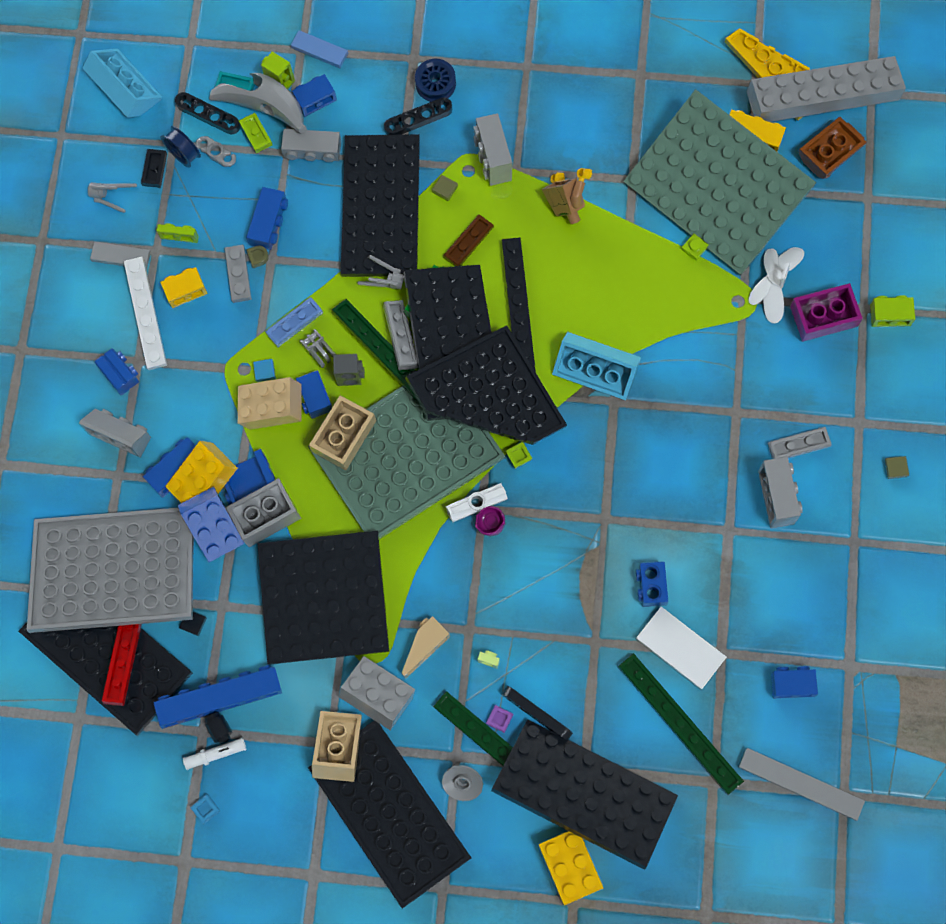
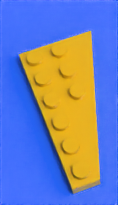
(760, 58)

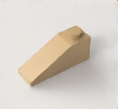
(426, 642)

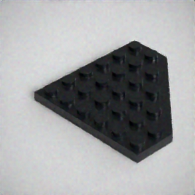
(489, 389)

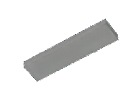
(400, 335)

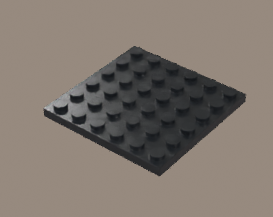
(323, 597)

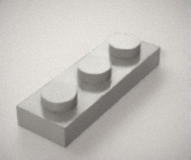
(238, 273)

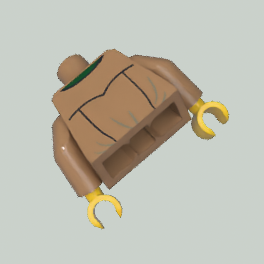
(566, 195)

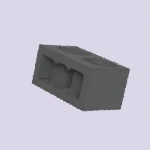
(348, 369)

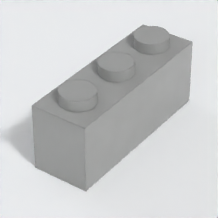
(311, 145)

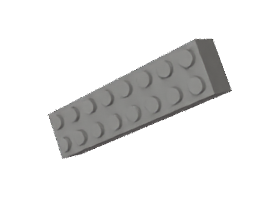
(826, 89)

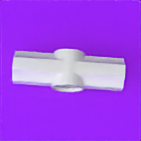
(488, 497)

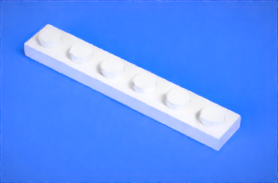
(145, 313)

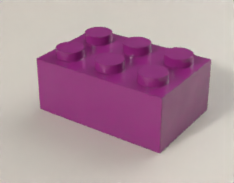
(826, 312)

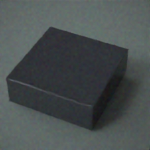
(193, 626)

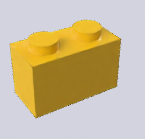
(183, 287)

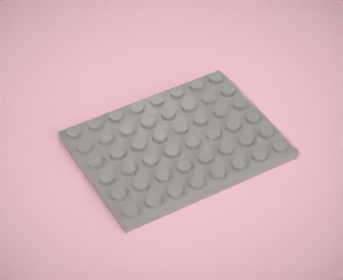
(110, 570)

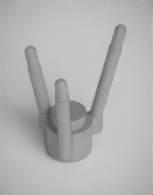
(99, 190)
(393, 281)

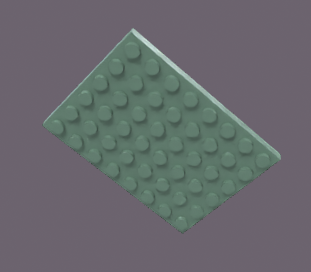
(719, 181)
(408, 463)

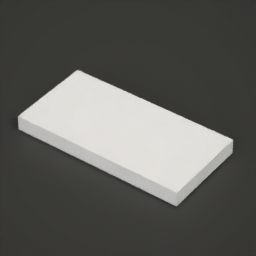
(681, 648)

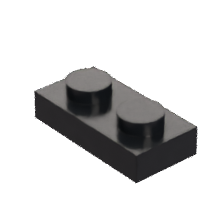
(154, 168)

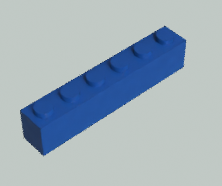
(217, 697)

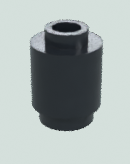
(218, 728)

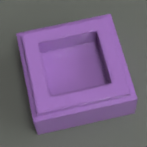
(499, 719)

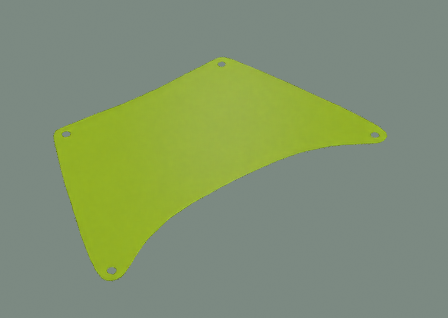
(580, 278)

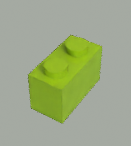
(278, 69)
(892, 311)

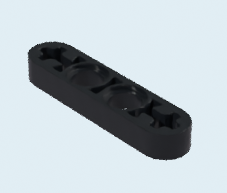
(209, 110)
(416, 113)
(536, 713)

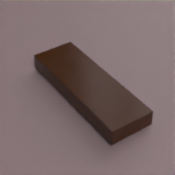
(468, 241)

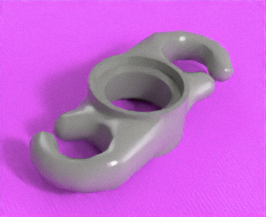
(211, 144)

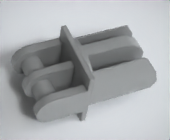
(317, 347)

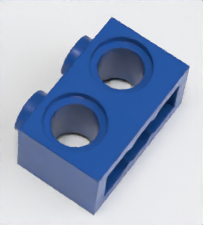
(657, 584)

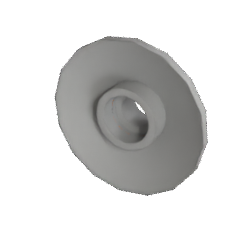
(462, 789)

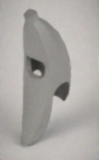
(279, 100)

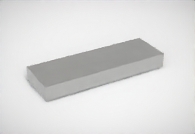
(117, 254)
(800, 443)

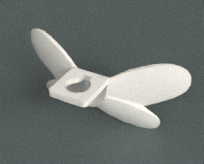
(771, 286)

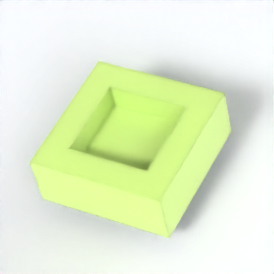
(489, 659)

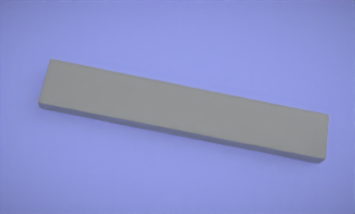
(801, 784)

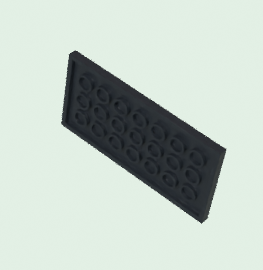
(380, 204)
(445, 311)
(87, 657)
(585, 794)
(395, 819)

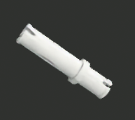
(215, 753)

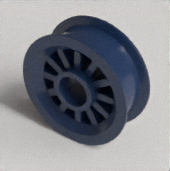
(424, 79)
(180, 146)

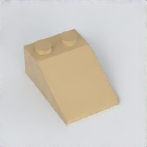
(336, 746)

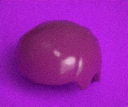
(490, 521)

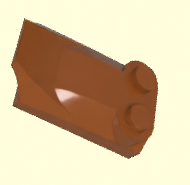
(831, 148)

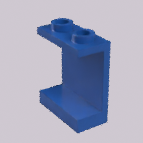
(249, 477)

